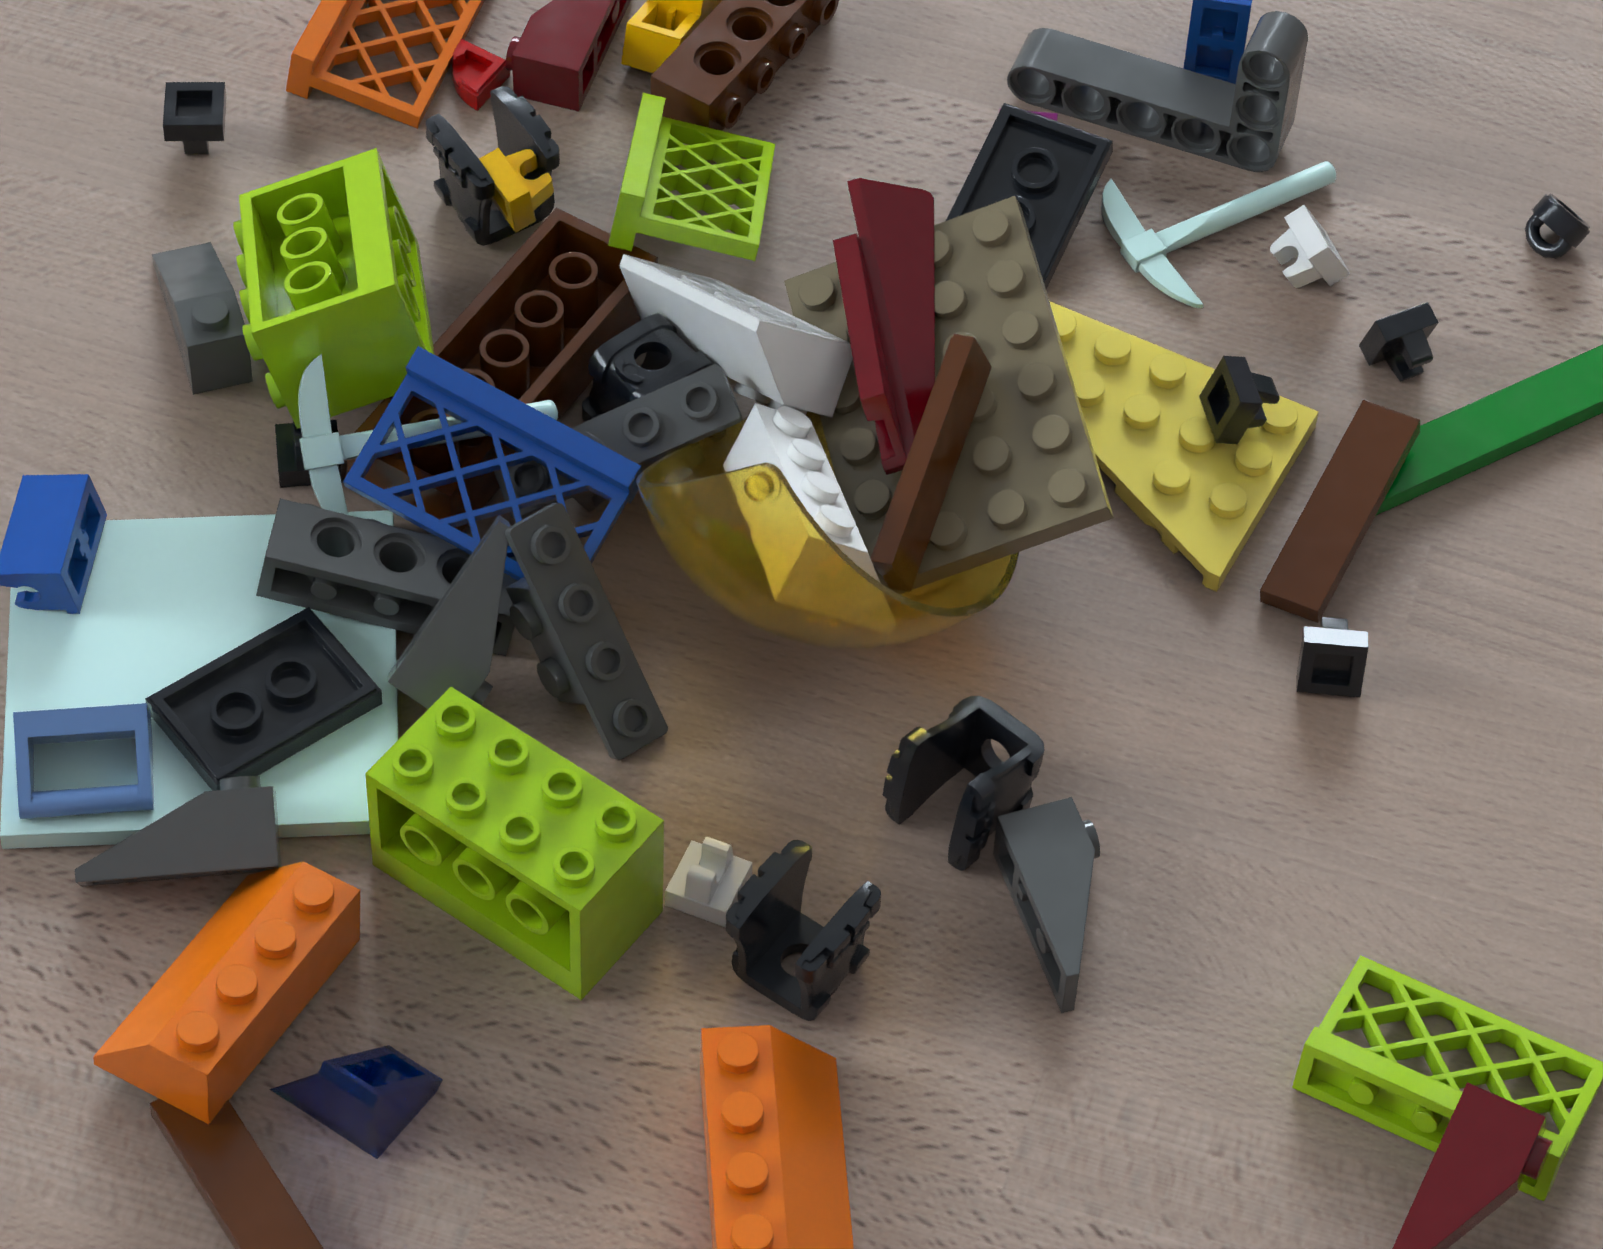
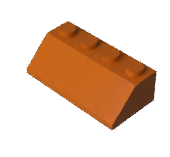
(235, 988)
(773, 1141)

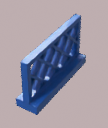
(506, 422)

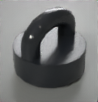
(1560, 220)

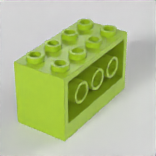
(332, 276)
(516, 842)

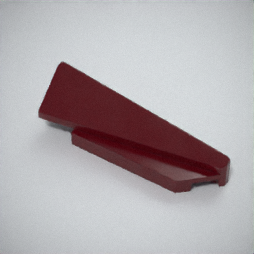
(890, 308)

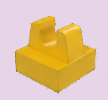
(513, 193)

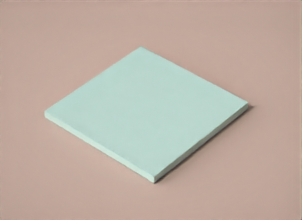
(154, 611)

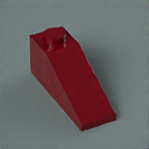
(563, 50)
(1474, 1168)

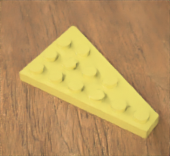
(1161, 449)

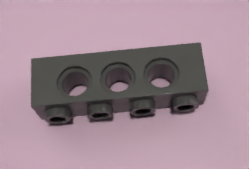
(364, 569)

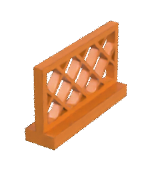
(334, 26)

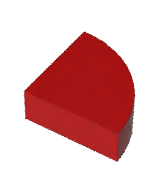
(476, 73)

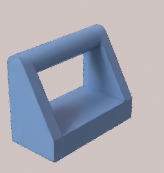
(76, 726)

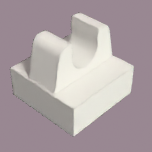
(1313, 248)
(707, 881)

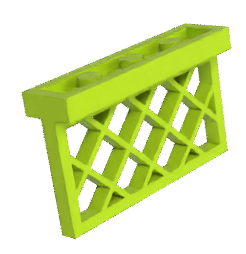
(652, 175)
(1420, 1106)

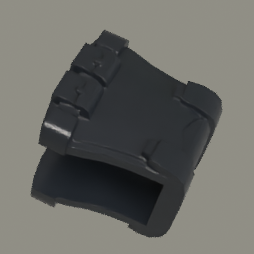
(466, 182)
(622, 380)
(964, 741)
(771, 927)

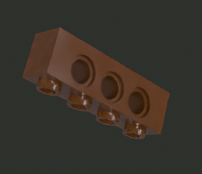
(735, 57)

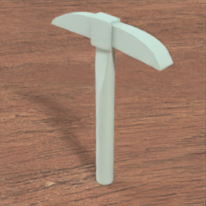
(1148, 250)
(326, 450)

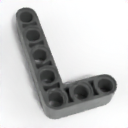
(1169, 104)

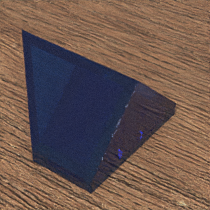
(365, 1096)

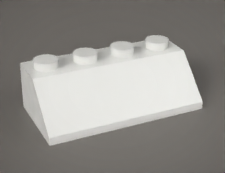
(750, 340)
(791, 444)

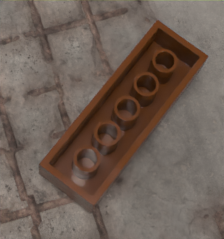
(526, 337)

